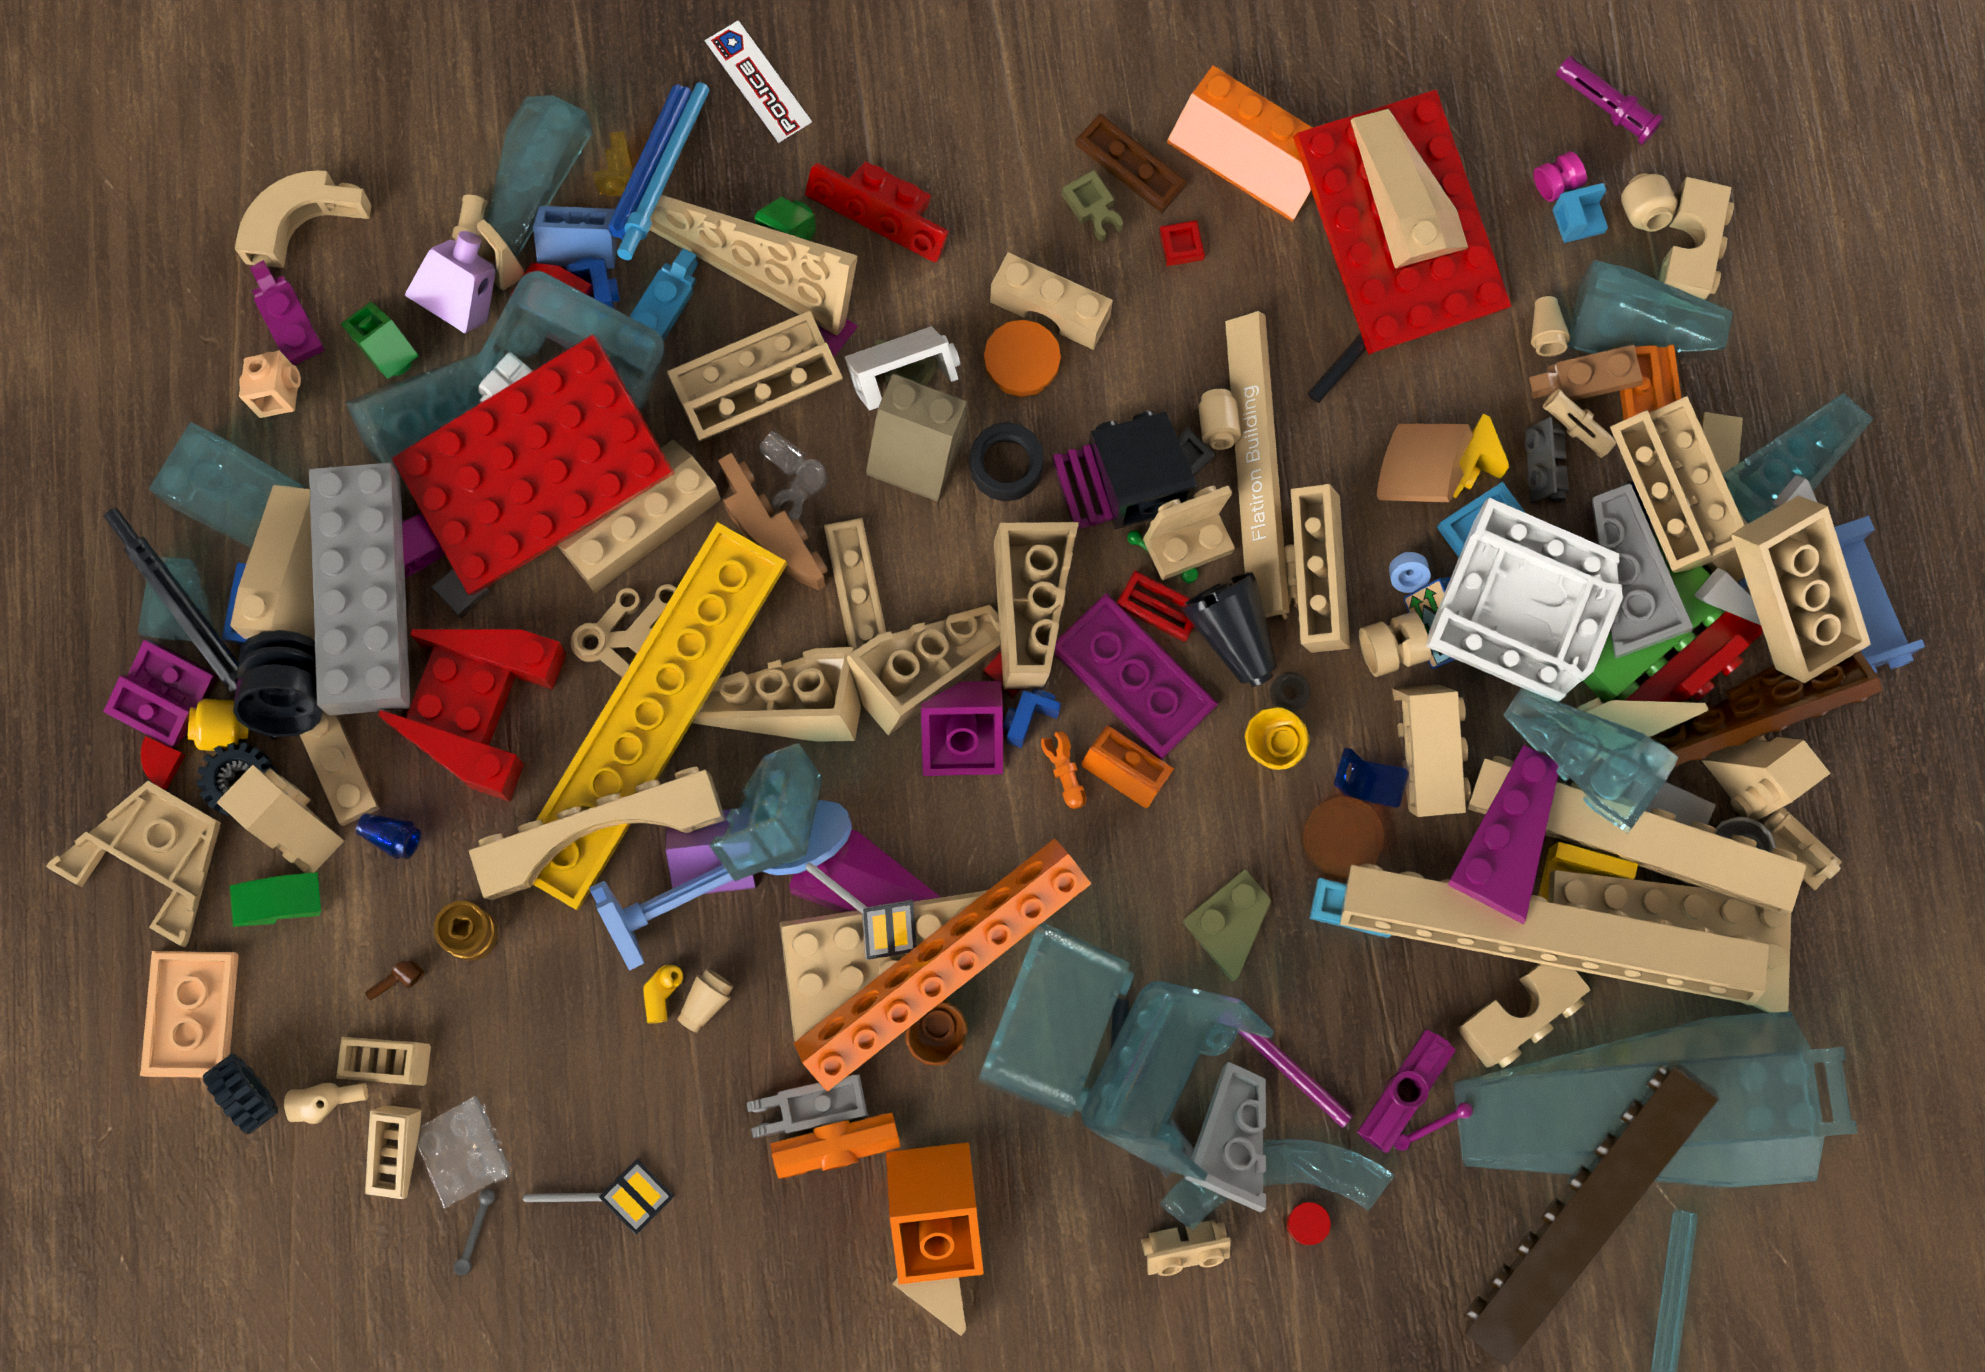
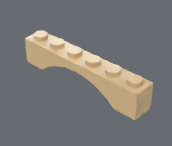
(517, 860)

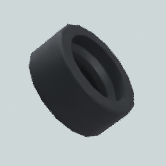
(1000, 433)

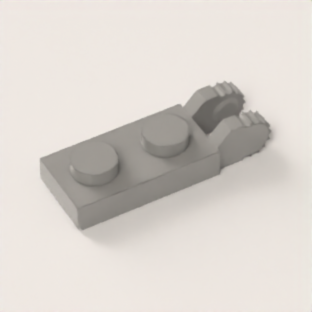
(812, 1107)

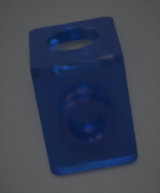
(1371, 780)

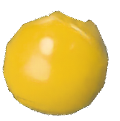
(1277, 738)

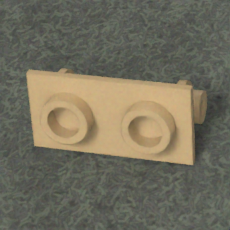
(1795, 838)
(1205, 1247)

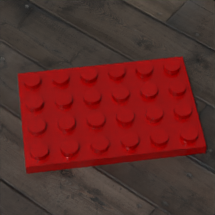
(1416, 298)
(532, 465)

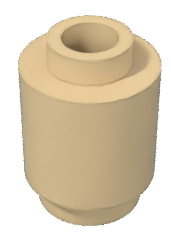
(1219, 419)

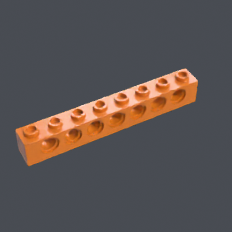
(940, 964)

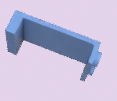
(1880, 620)

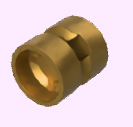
(465, 930)

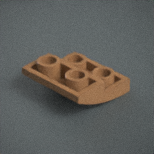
(1423, 462)

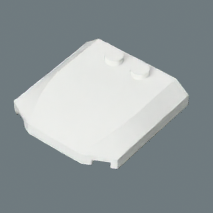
(1528, 602)

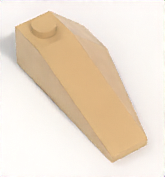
(795, 699)

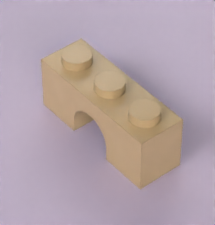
(1702, 214)
(1075, 309)
(1497, 1035)

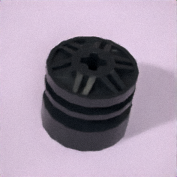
(277, 684)

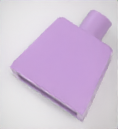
(455, 282)

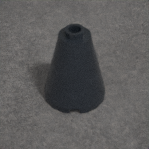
(1235, 627)

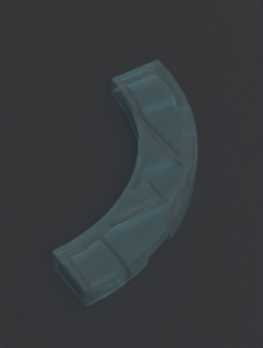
(1287, 1163)

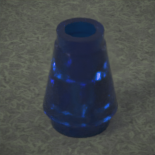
(391, 835)

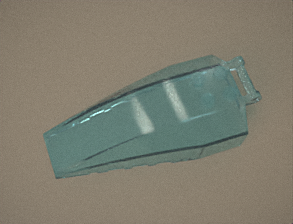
(1756, 1134)

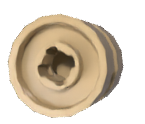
(1393, 644)

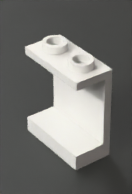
(897, 353)

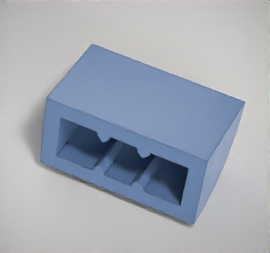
(572, 234)

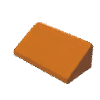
(1127, 766)

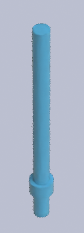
(639, 221)

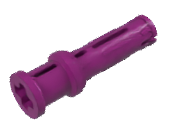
(1624, 110)

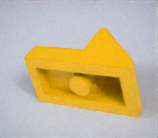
(1482, 454)

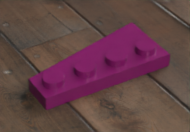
(1507, 846)

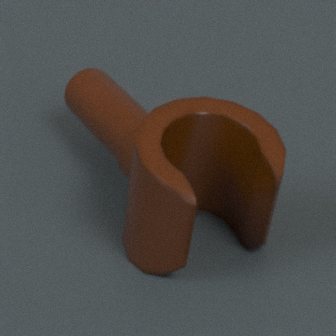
(405, 971)

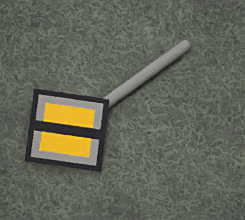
(886, 927)
(633, 1196)

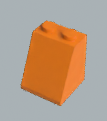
(933, 1213)

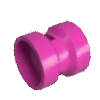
(1559, 176)

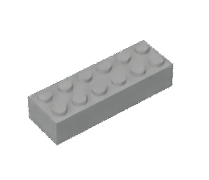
(359, 589)

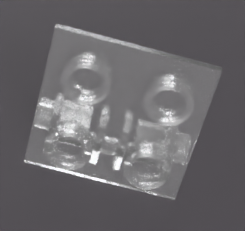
(462, 1152)

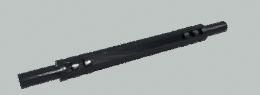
(176, 600)

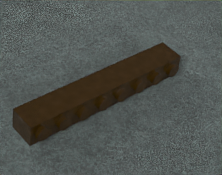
(1590, 1211)

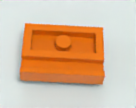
(1659, 379)

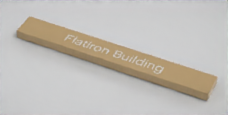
(1257, 460)

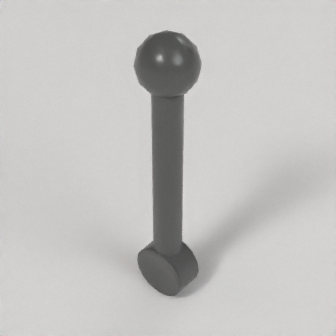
(464, 1266)

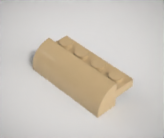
(754, 376)
(1679, 484)

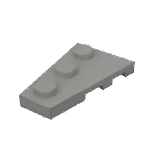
(1233, 1138)

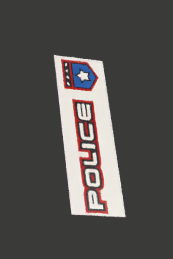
(758, 81)

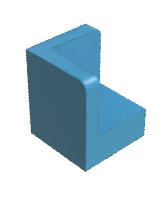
(1580, 213)

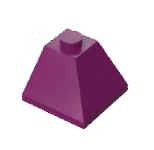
(963, 730)

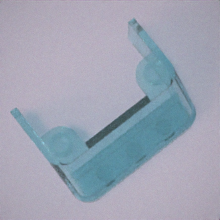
(553, 310)
(1152, 1064)

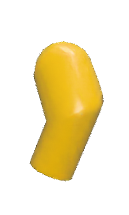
(658, 989)

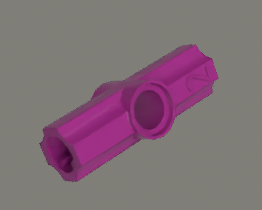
(1421, 1069)

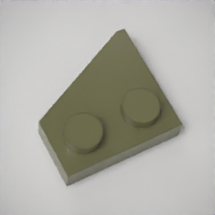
(1230, 922)

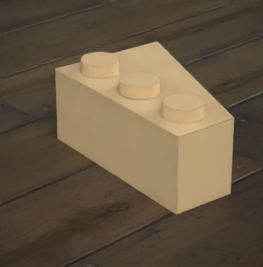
(1434, 749)
(1765, 774)
(279, 817)

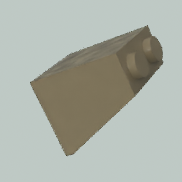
(916, 437)

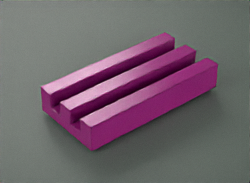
(1073, 457)

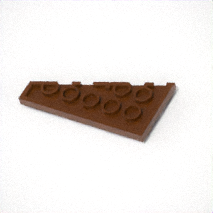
(1769, 704)

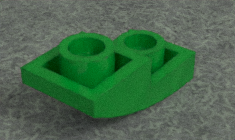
(275, 898)

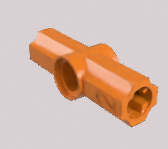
(835, 1145)

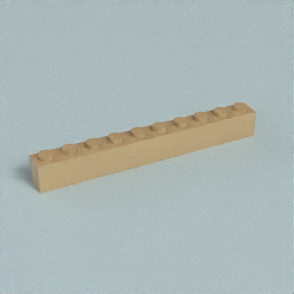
(1559, 935)

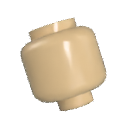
(1649, 202)

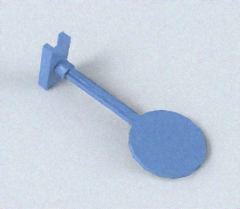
(828, 835)

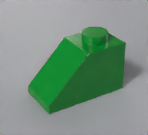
(788, 217)
(380, 340)

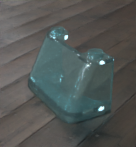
(1055, 1021)

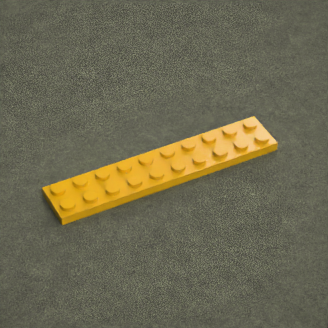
(659, 698)

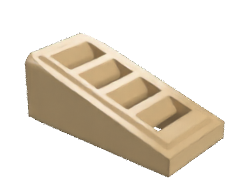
(499, 254)
(409, 1066)
(407, 1136)

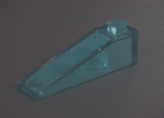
(534, 162)
(1630, 308)

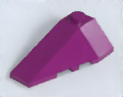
(865, 874)

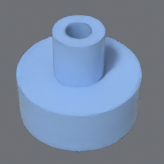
(1409, 572)

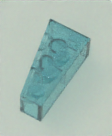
(1804, 451)

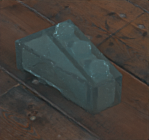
(774, 817)

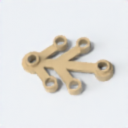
(608, 640)

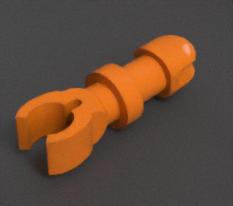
(1065, 770)

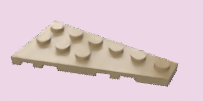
(829, 962)

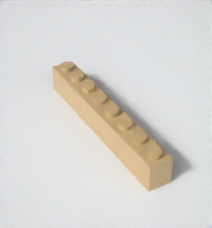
(1664, 845)

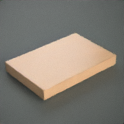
(188, 1012)

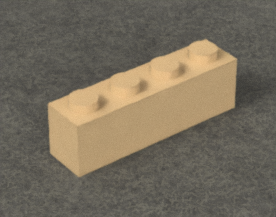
(1320, 568)

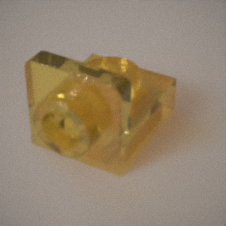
(620, 165)

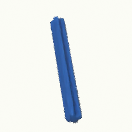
(649, 158)

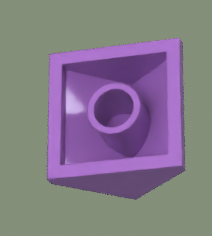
(691, 856)

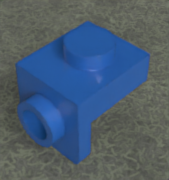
(596, 273)
(1019, 719)

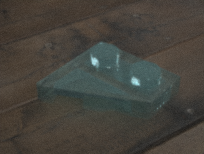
(155, 616)

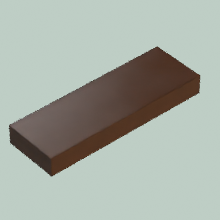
(1131, 163)

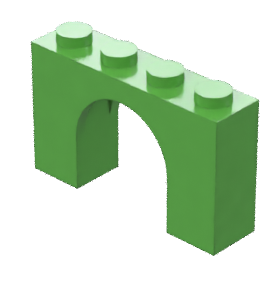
(1618, 676)

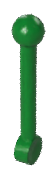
(1135, 538)

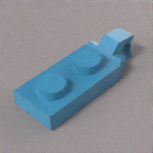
(667, 294)

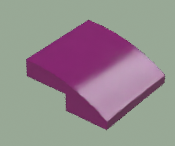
(160, 693)

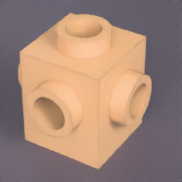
(269, 384)

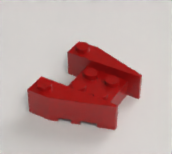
(465, 696)

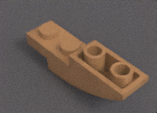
(775, 534)

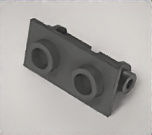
(1544, 446)

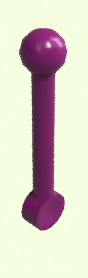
(1463, 1110)

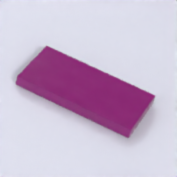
(1133, 676)

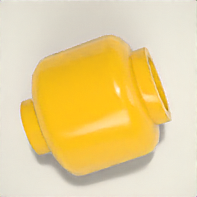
(215, 725)

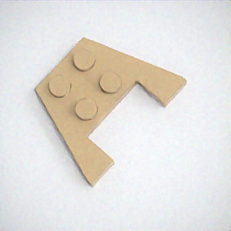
(161, 840)

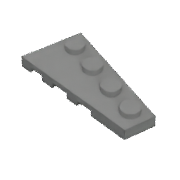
(1650, 601)

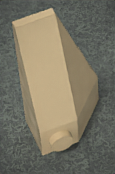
(1409, 200)
(279, 571)
(913, 665)

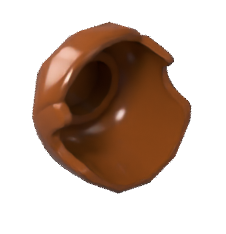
(938, 1034)

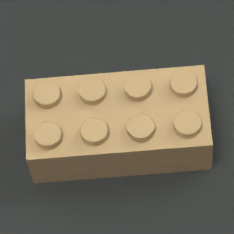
(1801, 588)

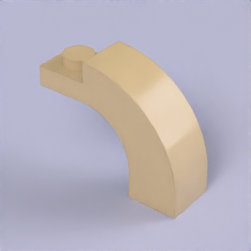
(286, 206)

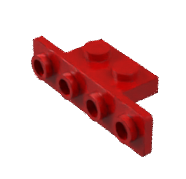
(881, 205)
(1695, 665)

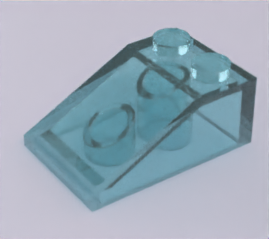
(217, 484)

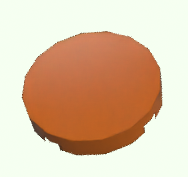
(1022, 358)

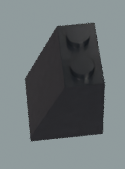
(1141, 467)

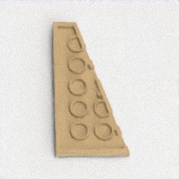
(772, 262)
(1686, 909)

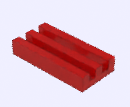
(1149, 617)

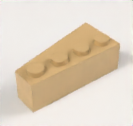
(1031, 586)

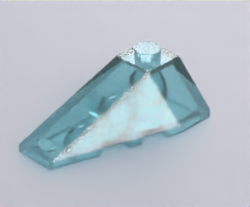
(414, 407)
(1607, 760)

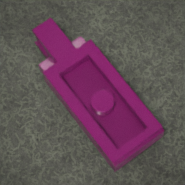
(285, 316)

